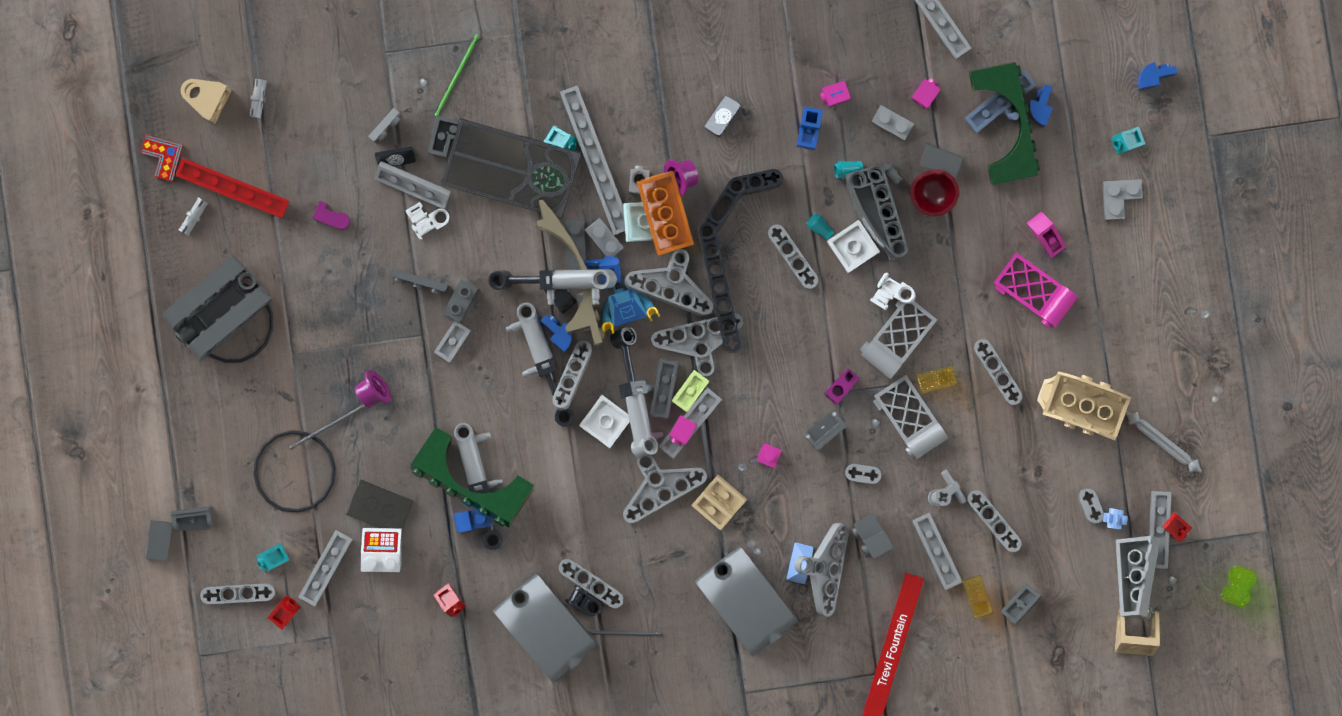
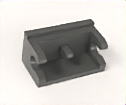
(938, 158)
(825, 430)
(192, 519)
(158, 540)
(1021, 604)

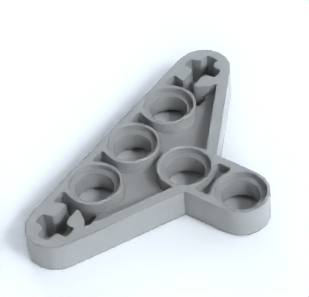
(662, 281)
(689, 342)
(668, 482)
(826, 558)

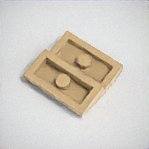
(719, 502)

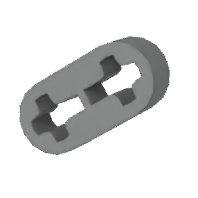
(863, 468)
(1095, 504)

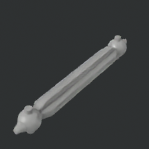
(1163, 442)

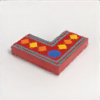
(168, 154)

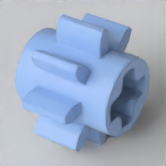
(1115, 518)

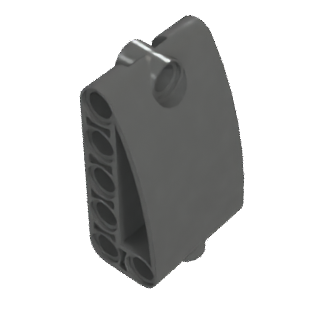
(869, 209)
(216, 308)
(746, 601)
(545, 628)

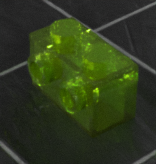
(1239, 586)

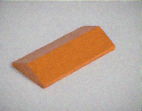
(665, 212)

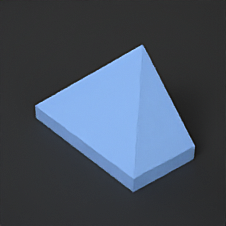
(799, 550)

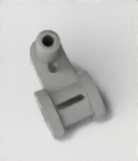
(953, 487)

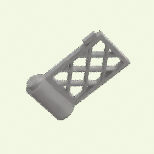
(881, 356)
(922, 440)

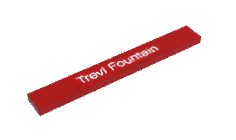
(893, 645)

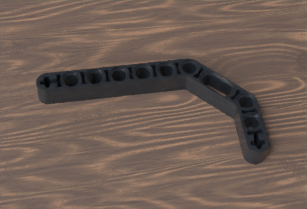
(716, 259)

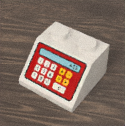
(381, 550)

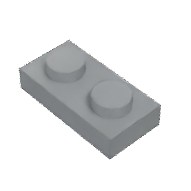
(892, 122)
(379, 132)
(604, 238)
(452, 341)

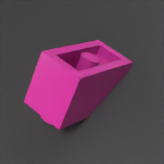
(1046, 234)

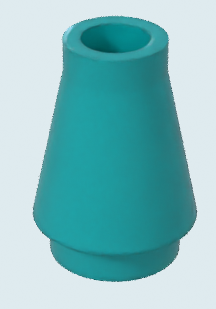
(846, 167)
(820, 226)

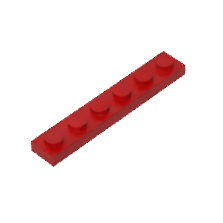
(232, 188)

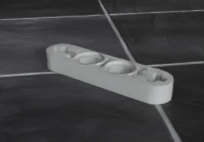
(790, 258)
(1000, 370)
(572, 375)
(991, 523)
(589, 586)
(238, 596)

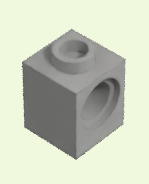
(639, 170)

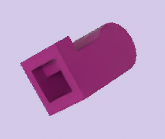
(337, 220)
(841, 386)

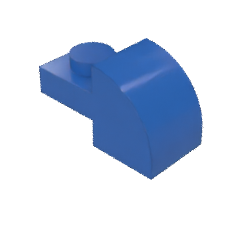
(1150, 75)
(1038, 110)
(809, 128)
(609, 262)
(560, 337)
(471, 520)

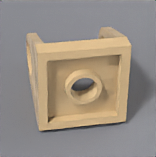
(210, 99)
(1135, 644)

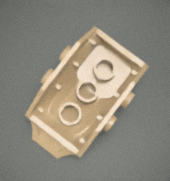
(1084, 404)

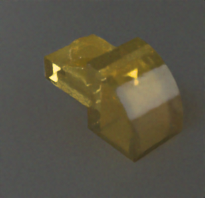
(937, 379)
(977, 597)

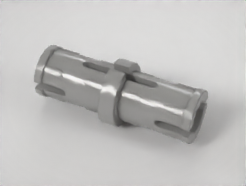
(258, 98)
(193, 216)

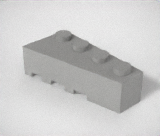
(1135, 574)

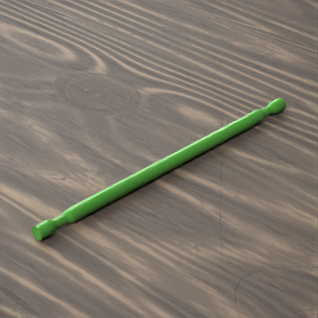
(457, 75)

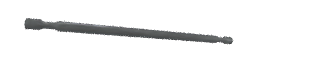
(327, 427)
(624, 633)

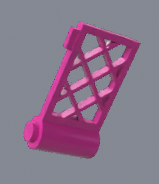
(1058, 302)

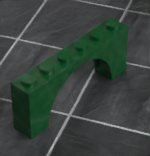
(1020, 160)
(500, 505)

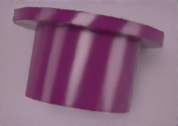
(685, 174)
(373, 390)

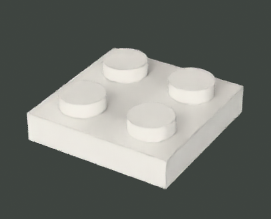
(853, 246)
(605, 421)

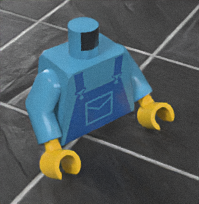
(625, 307)

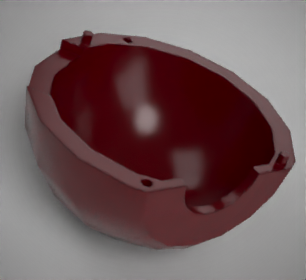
(934, 193)

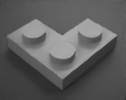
(1115, 193)

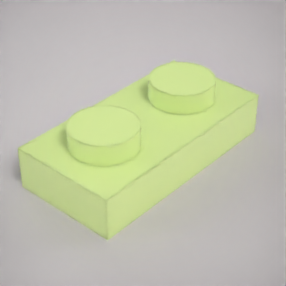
(690, 391)

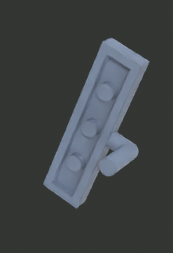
(995, 106)

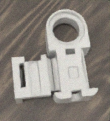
(423, 222)
(891, 288)

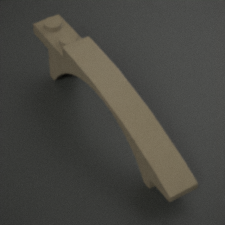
(585, 315)

